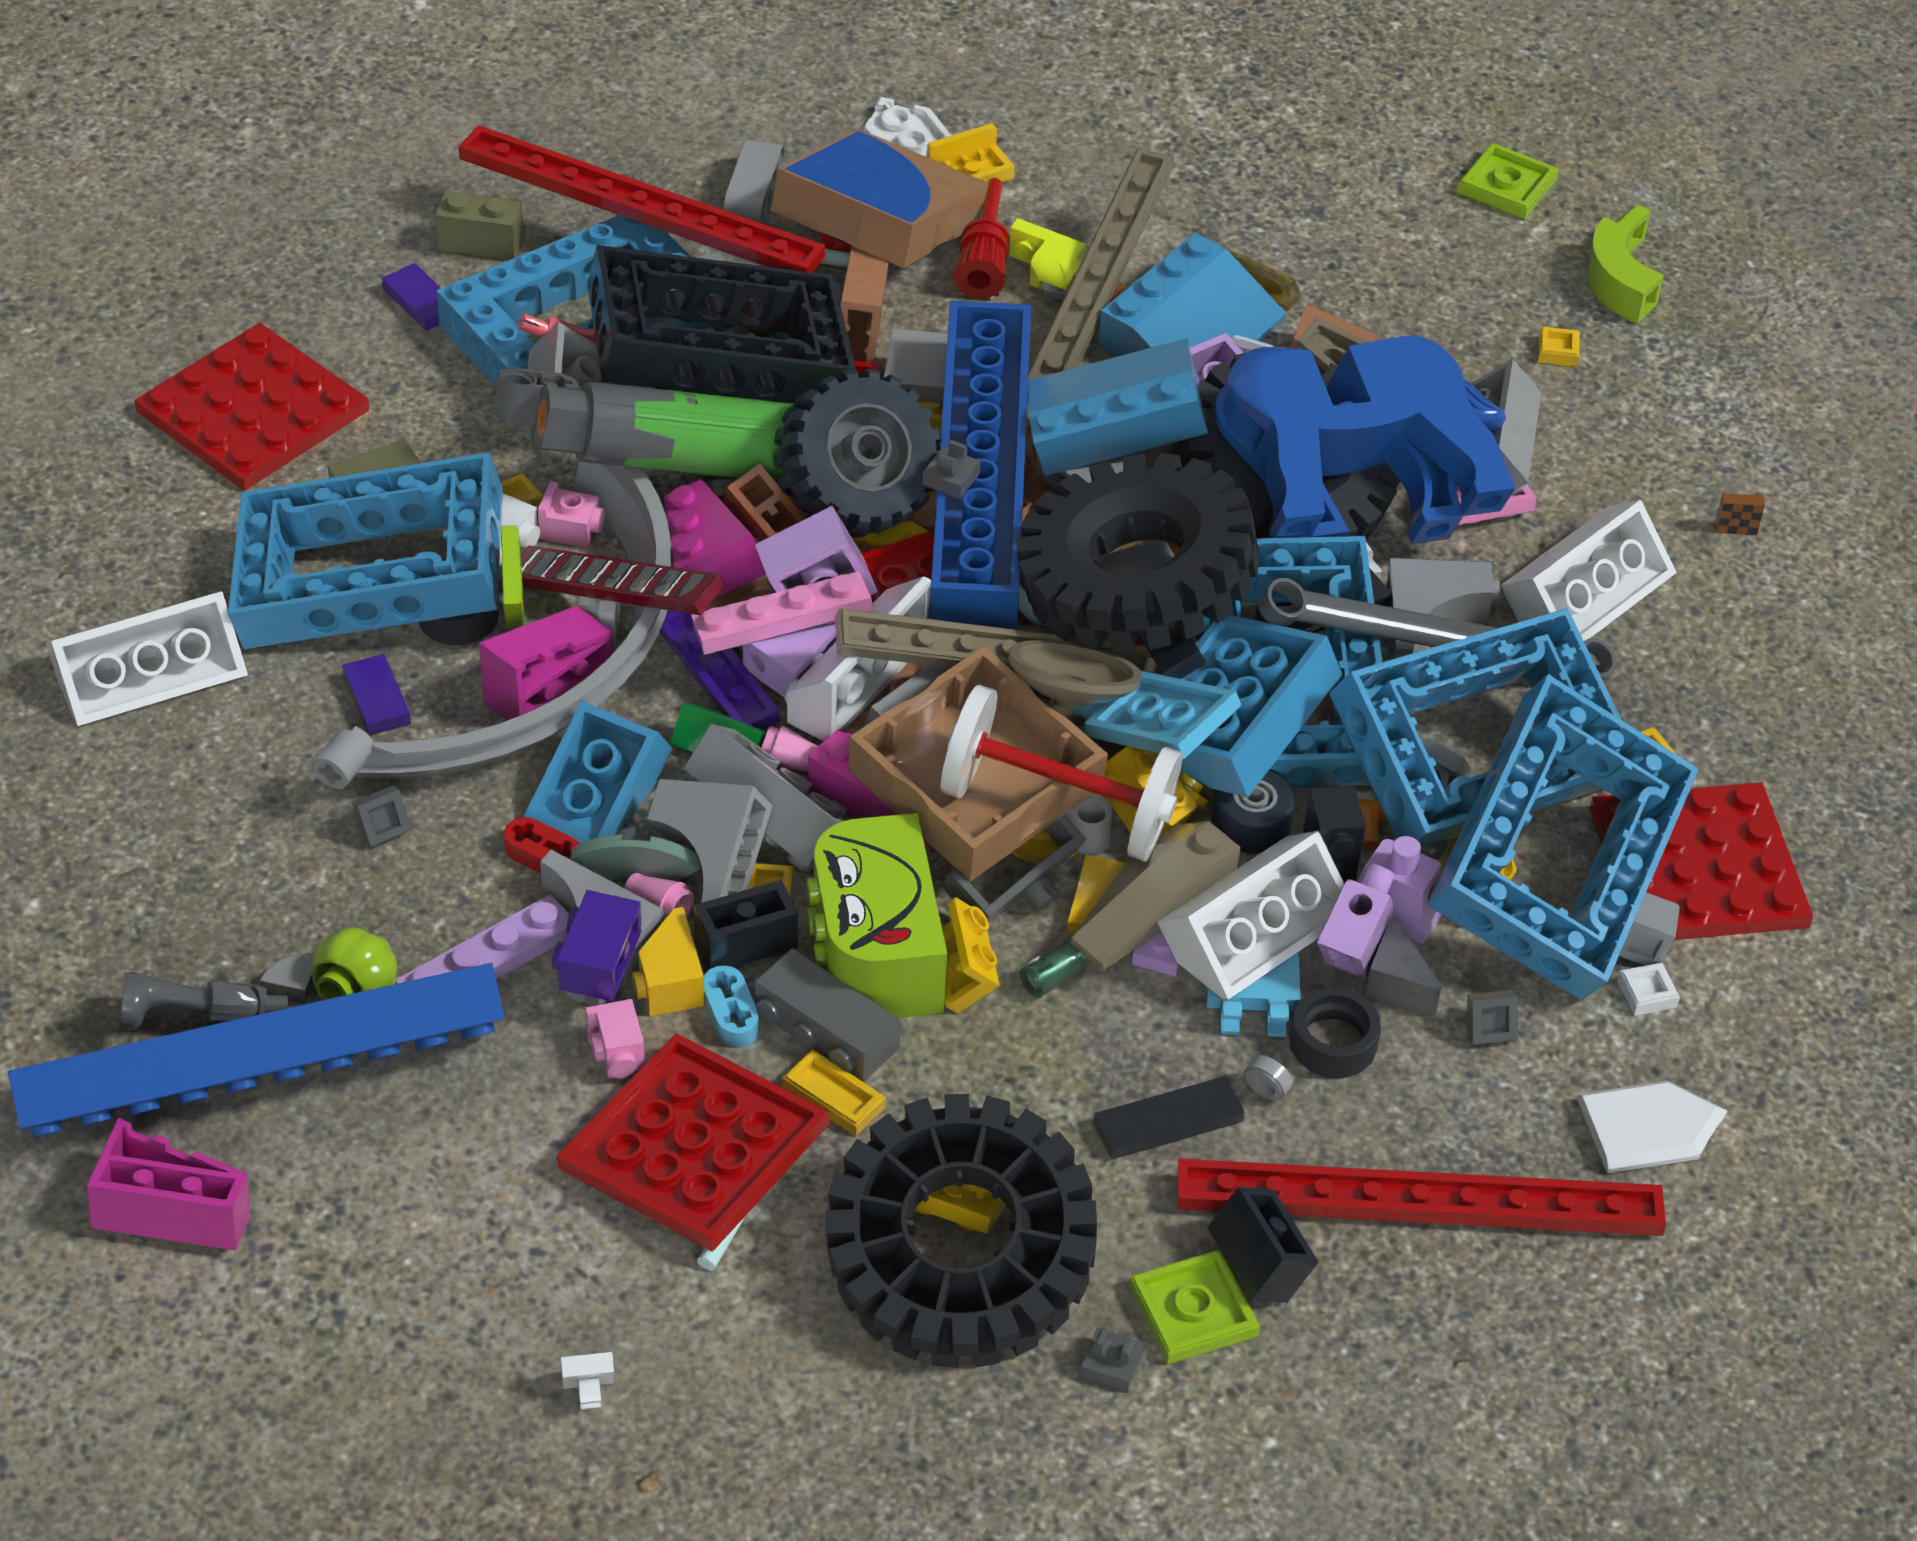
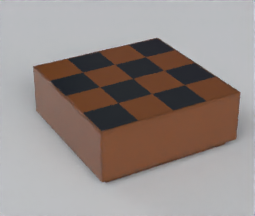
(1739, 514)

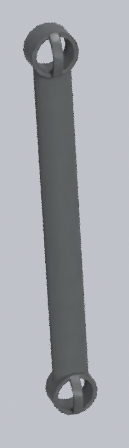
(1385, 621)

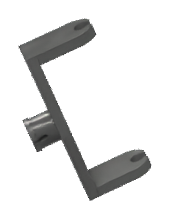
(1032, 885)

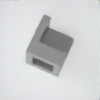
(1651, 931)

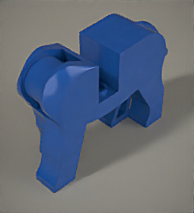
(1383, 404)

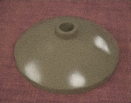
(1073, 672)

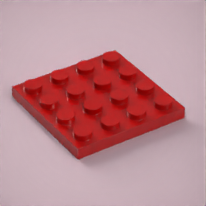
(252, 406)
(1724, 864)
(693, 1141)

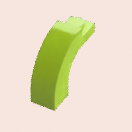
(1615, 275)

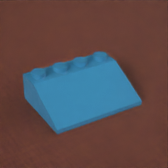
(1189, 295)
(1115, 407)
(1280, 683)

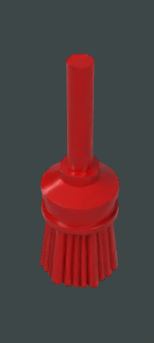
(983, 250)

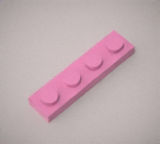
(780, 612)

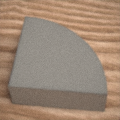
(290, 977)

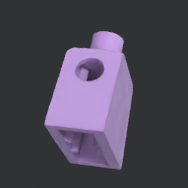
(787, 656)
(1412, 885)
(1353, 939)

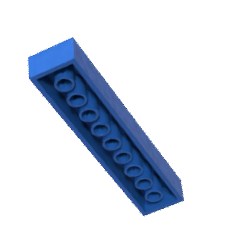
(986, 411)
(256, 1047)

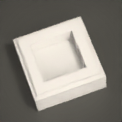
(1648, 989)

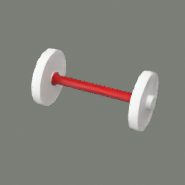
(970, 742)

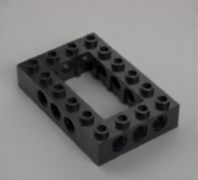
(637, 285)

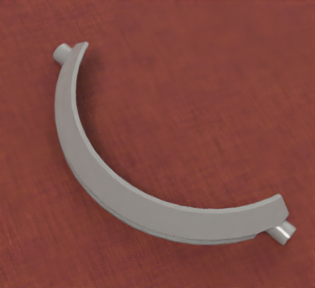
(643, 531)

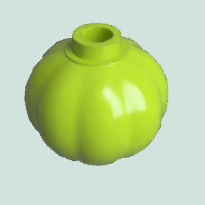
(352, 963)

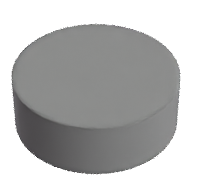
(1268, 1077)

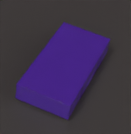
(415, 294)
(376, 694)

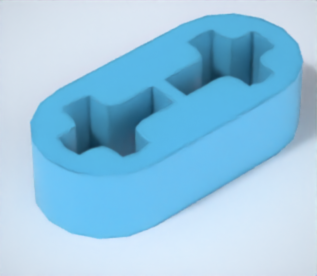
(739, 1004)

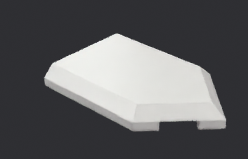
(905, 126)
(1648, 1125)

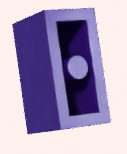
(598, 945)

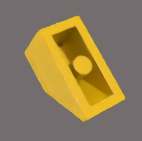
(670, 968)

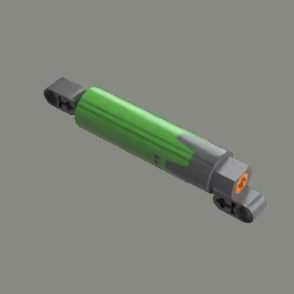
(642, 424)

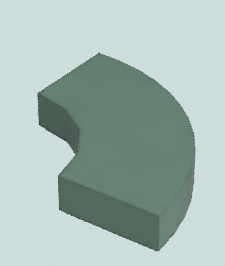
(620, 858)

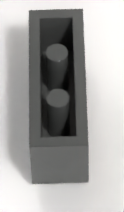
(827, 1015)

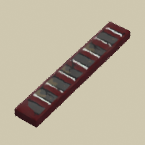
(619, 580)

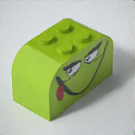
(878, 914)

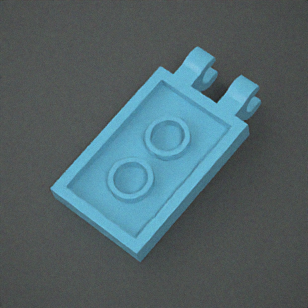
(1161, 714)
(1274, 993)

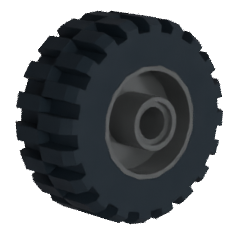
(857, 449)

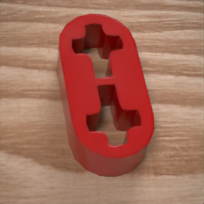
(544, 839)

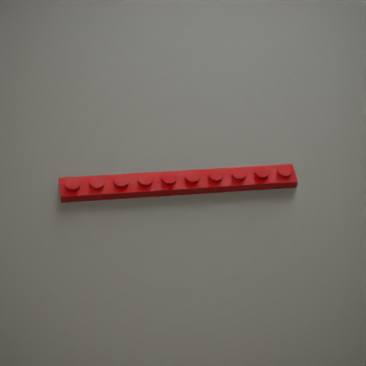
(640, 201)
(1430, 1196)

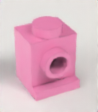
(569, 517)
(616, 1037)

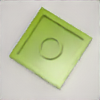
(1508, 180)
(512, 577)
(1193, 1306)

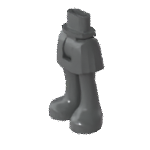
(218, 1001)

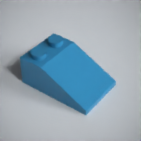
(598, 774)

